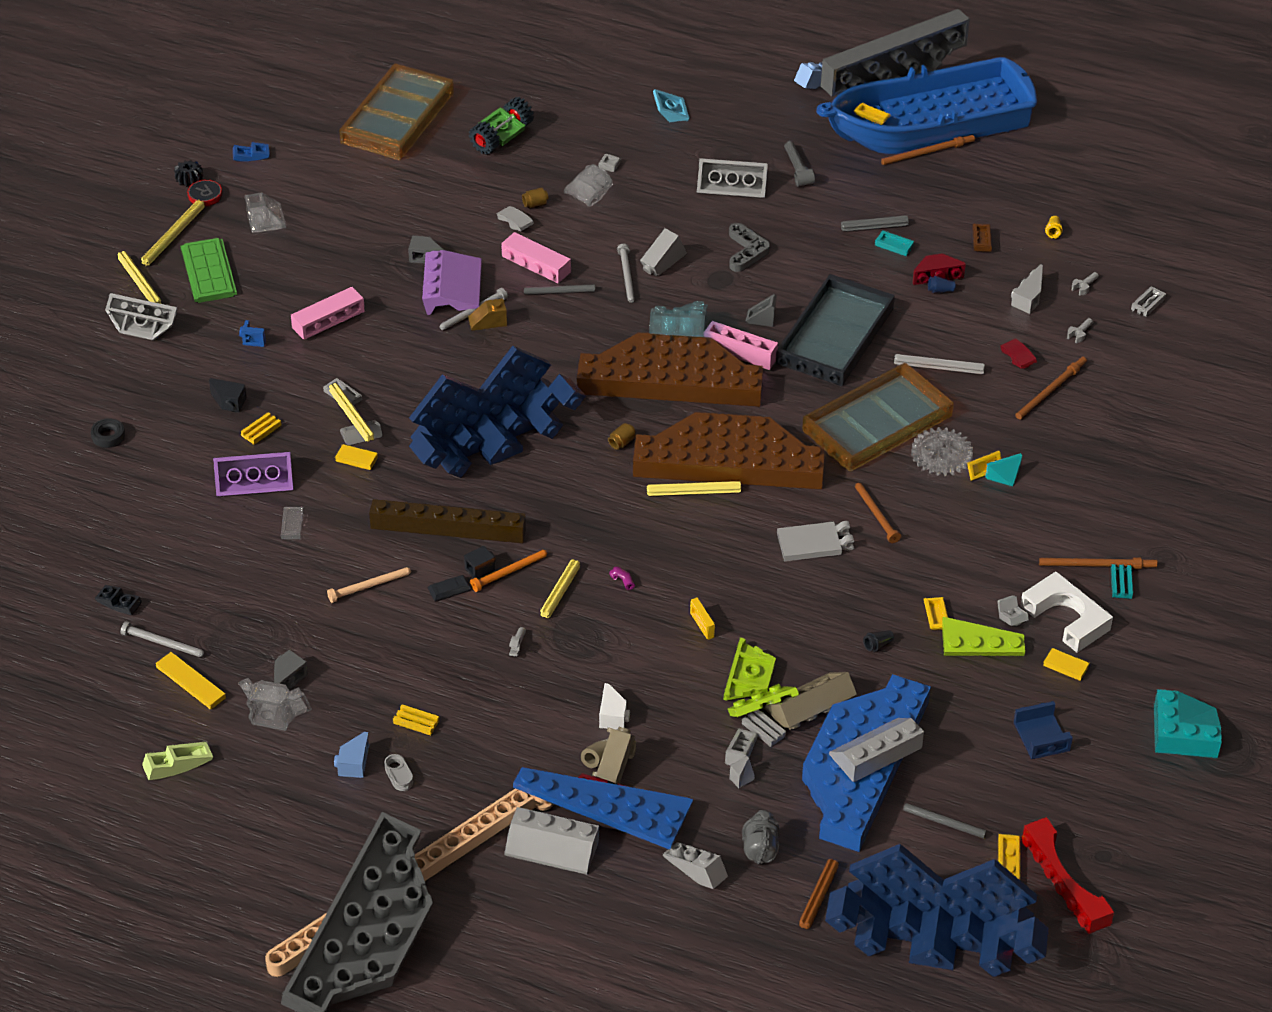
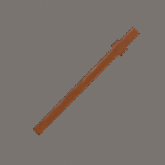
(957, 142)
(1072, 369)
(1136, 562)

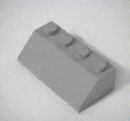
(732, 178)
(878, 748)
(552, 840)

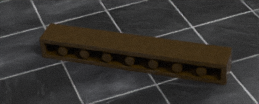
(447, 521)

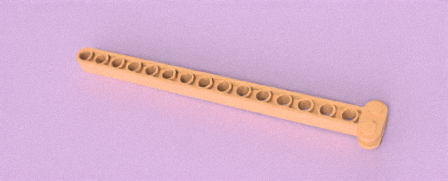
(429, 866)

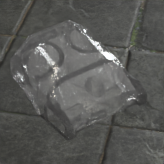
(589, 185)

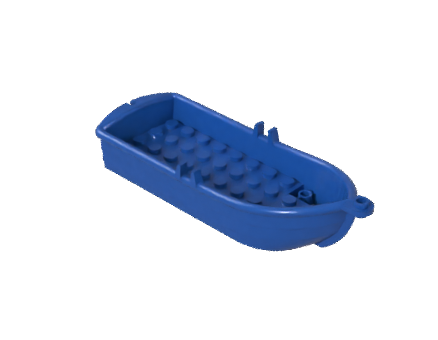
(936, 106)

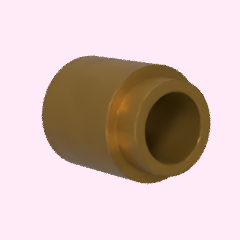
(535, 198)
(622, 436)

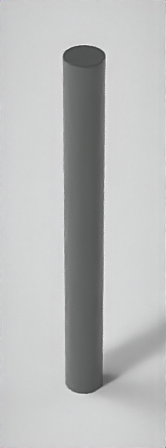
(559, 289)
(944, 820)

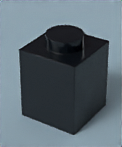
(479, 562)

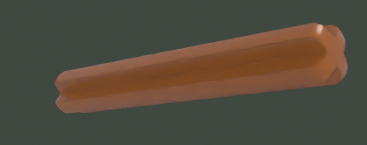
(818, 894)

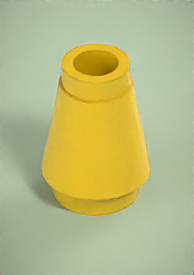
(1054, 227)

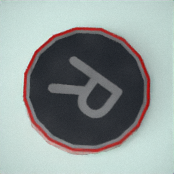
(205, 191)

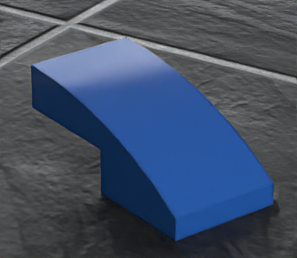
(256, 152)

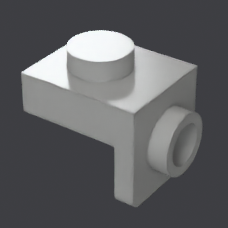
(1010, 612)

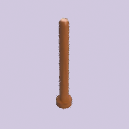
(893, 535)

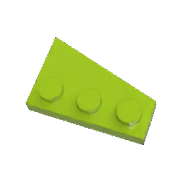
(756, 702)

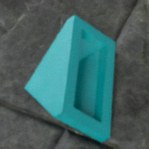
(1004, 470)

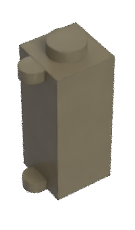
(615, 755)

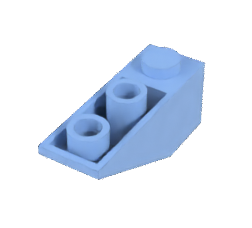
(809, 75)

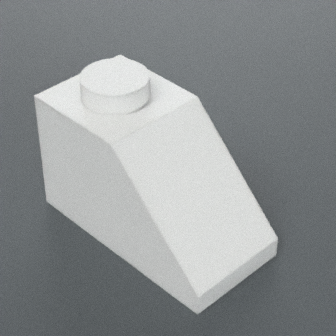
(613, 709)

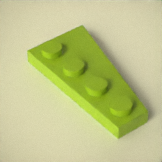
(972, 639)

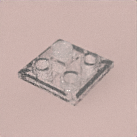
(264, 213)

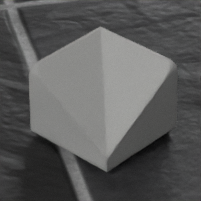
(741, 772)

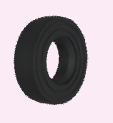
(107, 441)

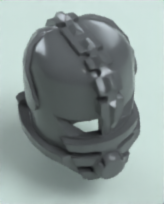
(761, 837)

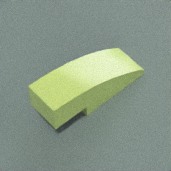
(176, 760)

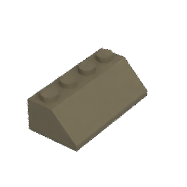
(812, 699)

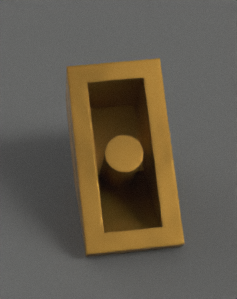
(489, 315)

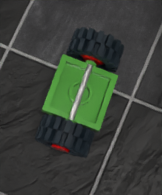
(501, 125)

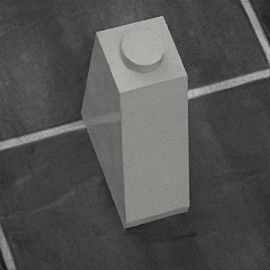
(663, 253)

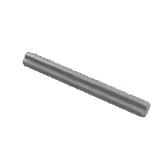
(940, 364)

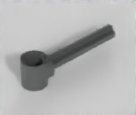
(802, 174)

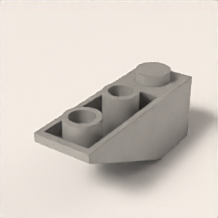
(1027, 295)
(698, 864)

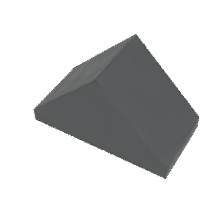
(763, 312)

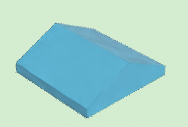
(671, 106)

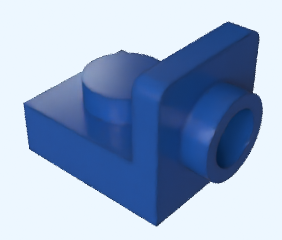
(252, 336)

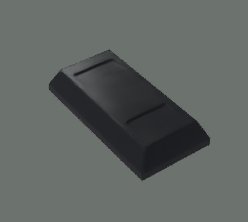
(449, 588)

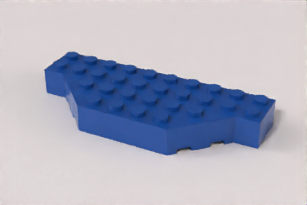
(846, 804)

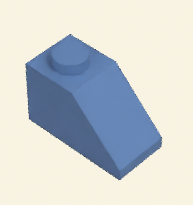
(353, 757)

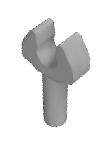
(1083, 285)
(1079, 332)
(516, 641)

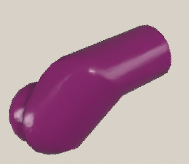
(624, 575)

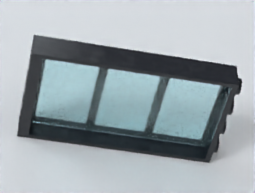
(835, 329)

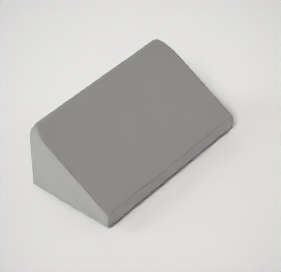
(352, 435)

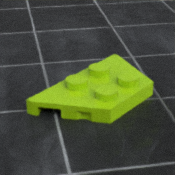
(749, 672)

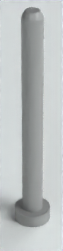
(623, 250)
(501, 293)
(127, 629)

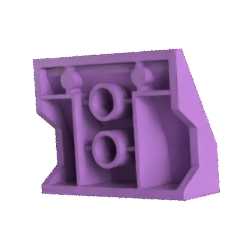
(451, 280)

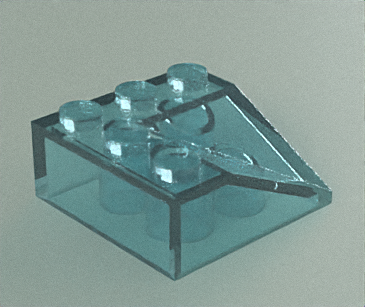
(682, 321)

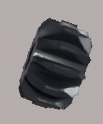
(188, 172)

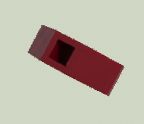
(938, 265)

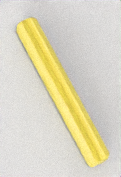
(560, 588)

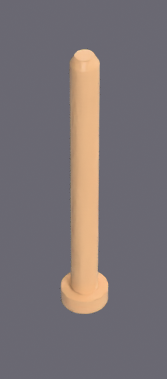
(333, 595)

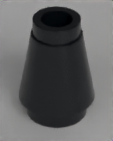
(875, 640)

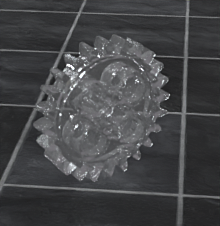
(942, 451)

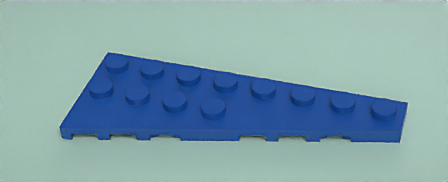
(632, 810)

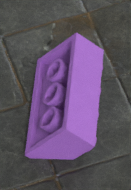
(253, 474)

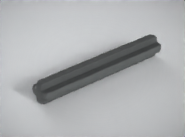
(874, 223)

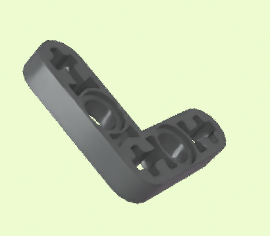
(757, 247)

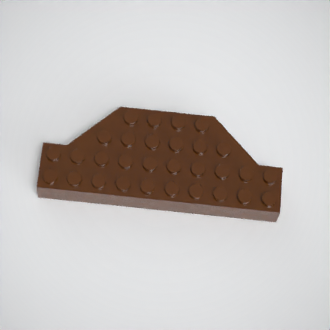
(670, 370)
(727, 450)

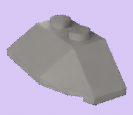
(140, 317)

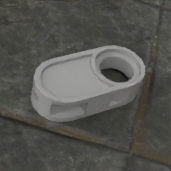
(401, 776)

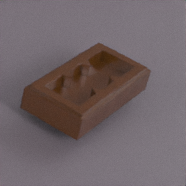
(982, 237)

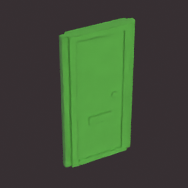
(208, 270)

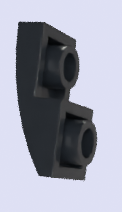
(116, 600)

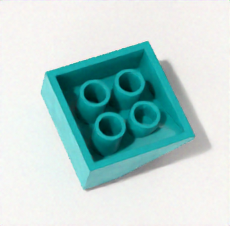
(1185, 725)

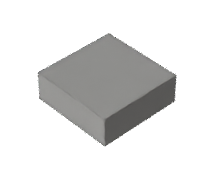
(609, 162)

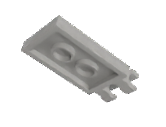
(814, 540)

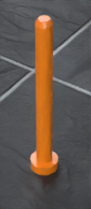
(477, 584)

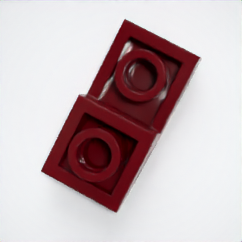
(1019, 353)

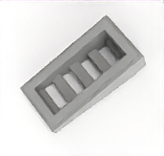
(740, 748)

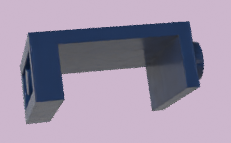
(1041, 730)

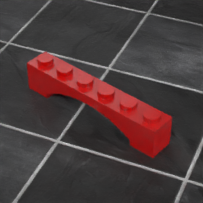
(1091, 911)

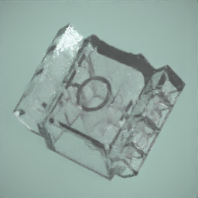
(273, 703)

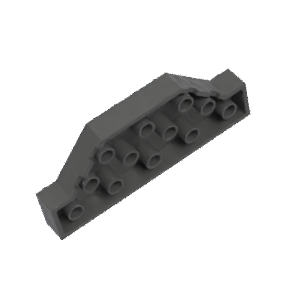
(896, 53)
(367, 924)

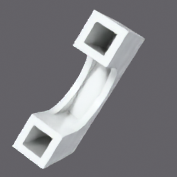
(1060, 592)

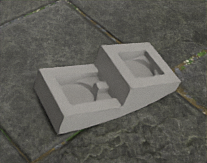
(516, 218)

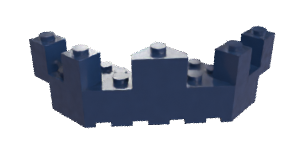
(467, 420)
(968, 912)

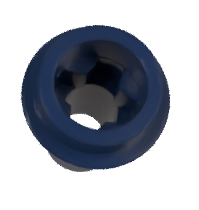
(938, 284)

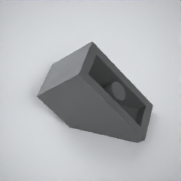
(419, 246)
(289, 669)

